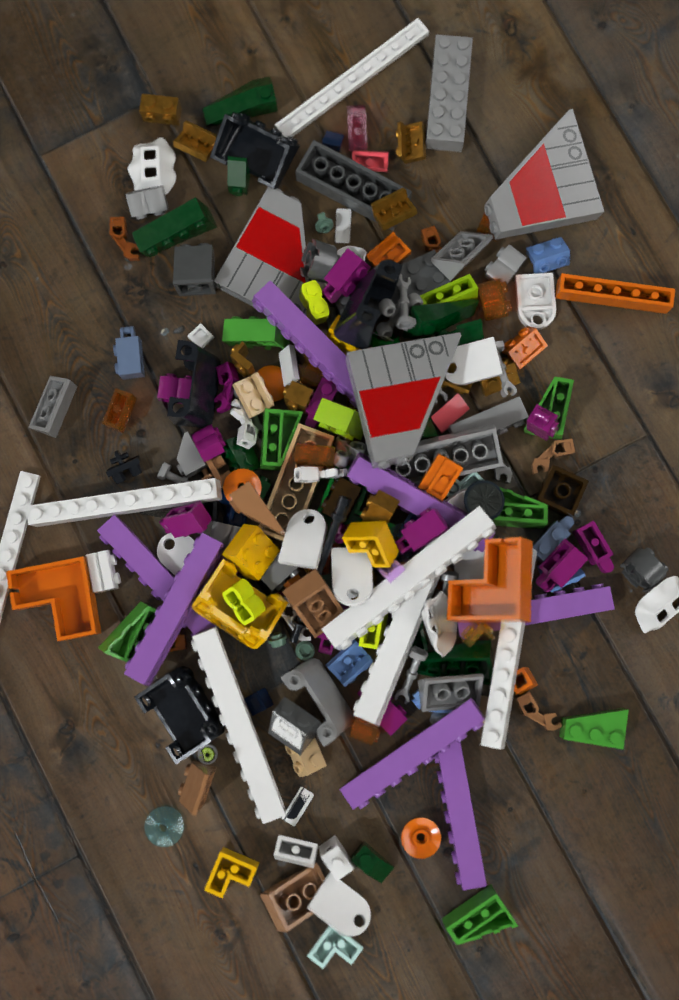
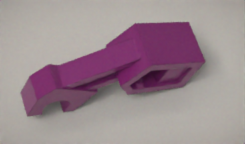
(226, 370)

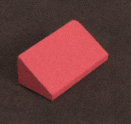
(373, 160)
(449, 413)

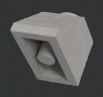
(189, 458)

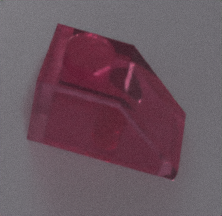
(357, 127)

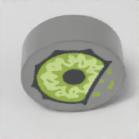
(208, 754)

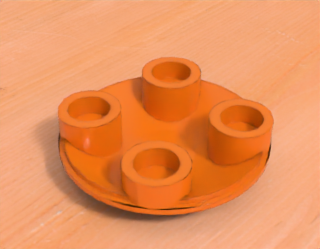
(273, 381)

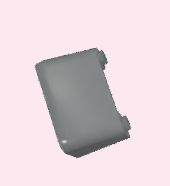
(326, 696)

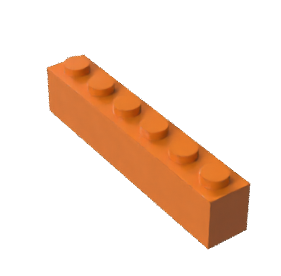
(615, 293)

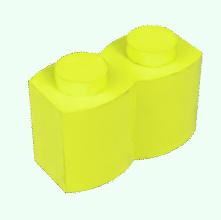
(311, 298)
(244, 602)

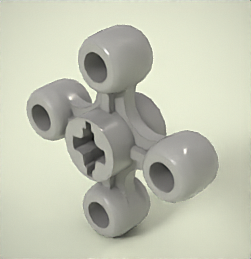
(390, 309)
(347, 451)

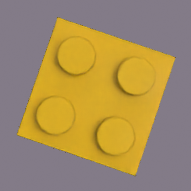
(251, 552)

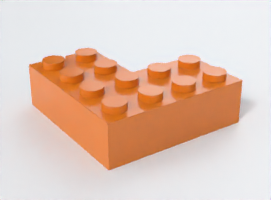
(66, 588)
(503, 592)

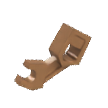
(543, 460)
(544, 720)

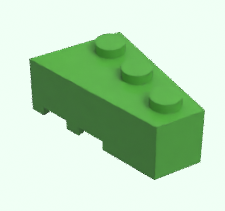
(253, 333)
(557, 401)
(277, 435)
(522, 512)
(129, 632)
(597, 728)
(478, 916)

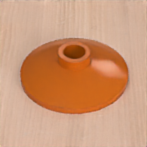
(240, 476)
(421, 848)

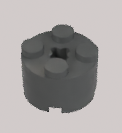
(318, 260)
(644, 569)

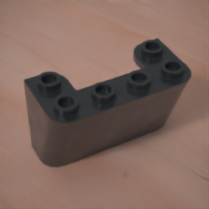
(265, 149)
(376, 285)
(200, 406)
(183, 711)

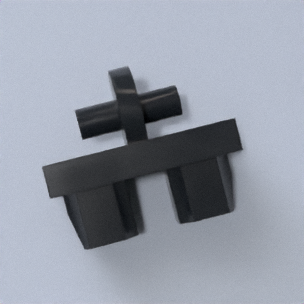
(116, 471)

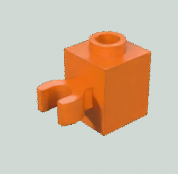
(524, 681)

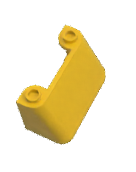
(213, 607)

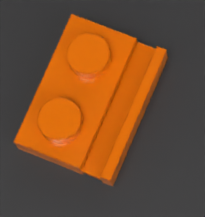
(389, 249)
(440, 476)

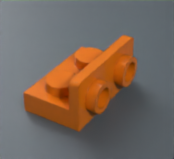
(524, 346)

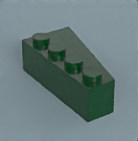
(174, 228)

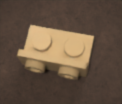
(253, 395)

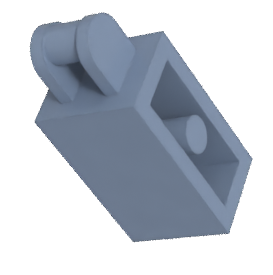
(129, 354)
(552, 538)

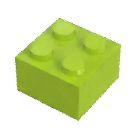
(339, 420)

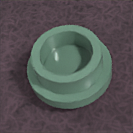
(277, 639)
(305, 650)

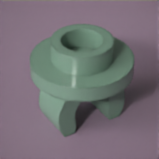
(324, 224)

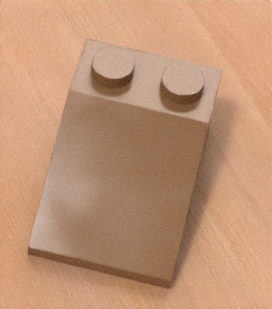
(248, 502)
(313, 602)
(196, 786)
(290, 897)

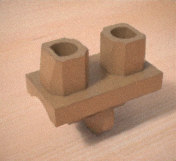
(214, 464)

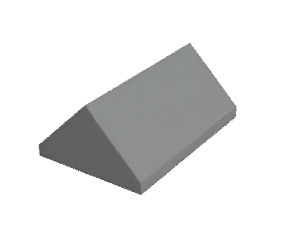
(460, 252)
(53, 406)
(449, 692)

